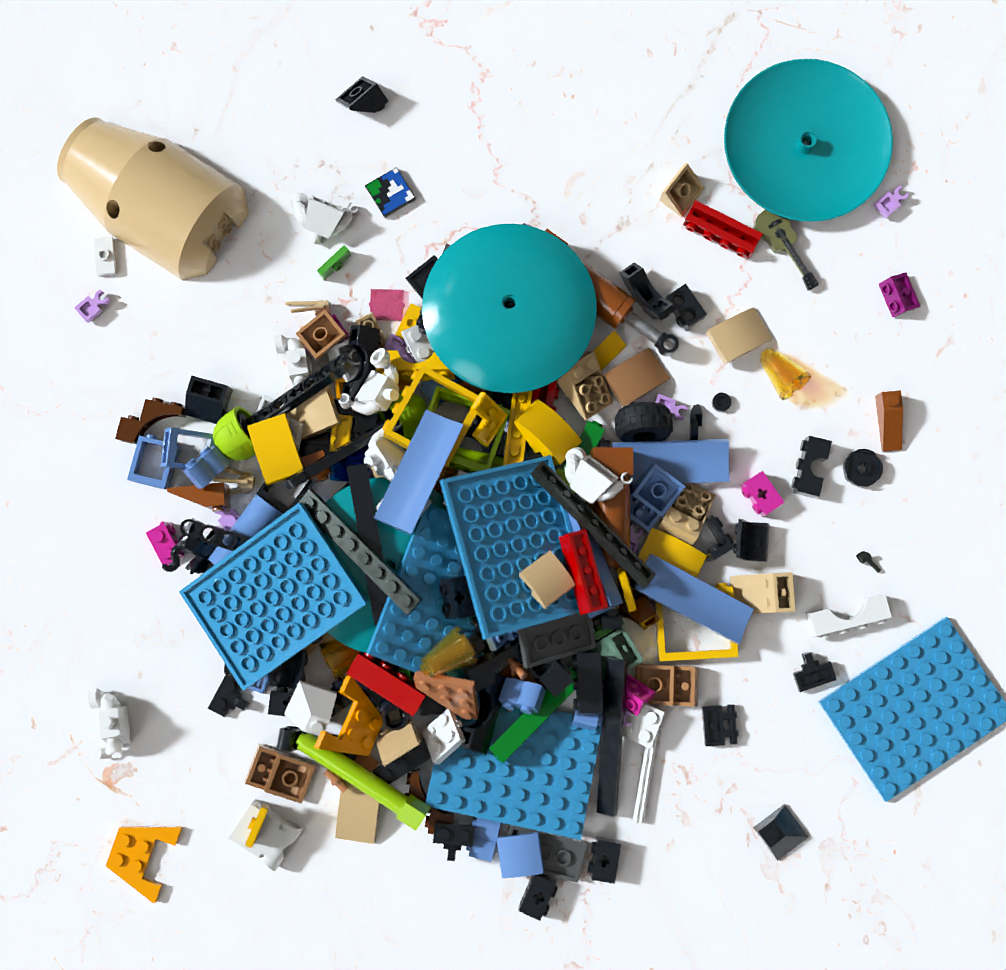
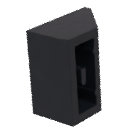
(206, 399)

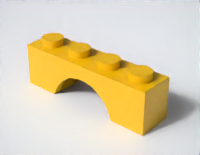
(406, 368)

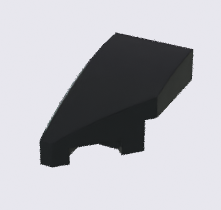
(695, 421)

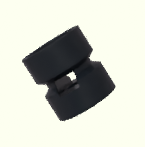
(392, 716)

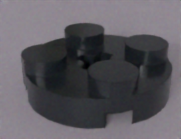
(870, 460)

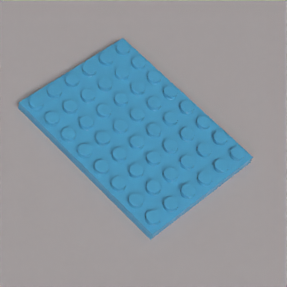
(501, 528)
(428, 558)
(273, 596)
(915, 709)
(536, 788)

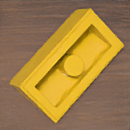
(609, 349)

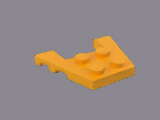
(360, 725)
(133, 852)

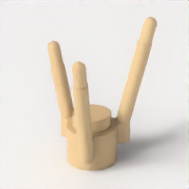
(318, 307)
(246, 482)

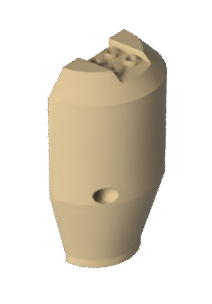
(152, 195)

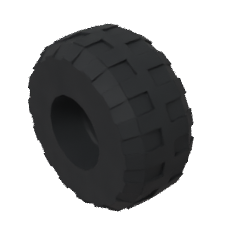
(643, 422)

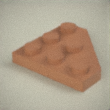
(452, 693)

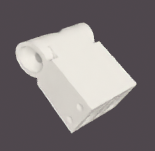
(272, 838)

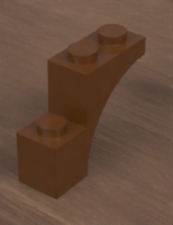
(152, 412)
(643, 615)
(417, 790)

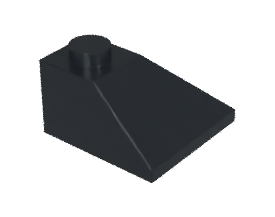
(363, 97)
(780, 832)

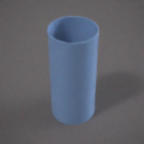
(251, 521)

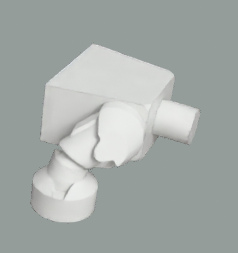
(321, 216)
(297, 358)
(378, 389)
(384, 454)
(591, 478)
(112, 721)

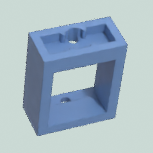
(170, 444)
(136, 461)

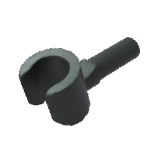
(866, 557)

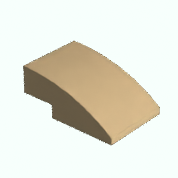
(738, 335)
(317, 414)
(357, 816)

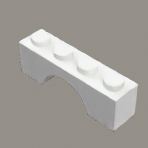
(871, 609)

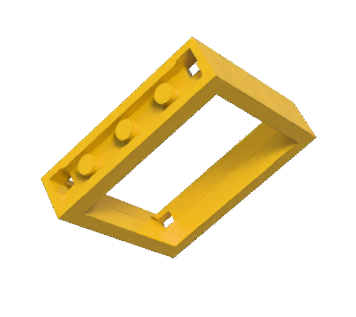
(407, 394)
(690, 655)

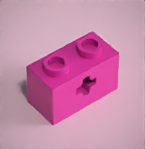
(770, 499)

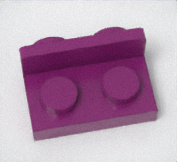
(899, 294)

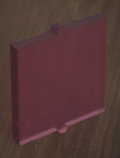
(387, 304)

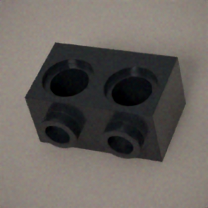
(690, 305)

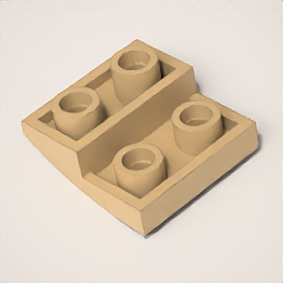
(547, 579)

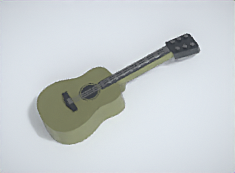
(781, 237)

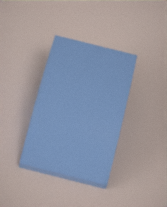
(653, 496)

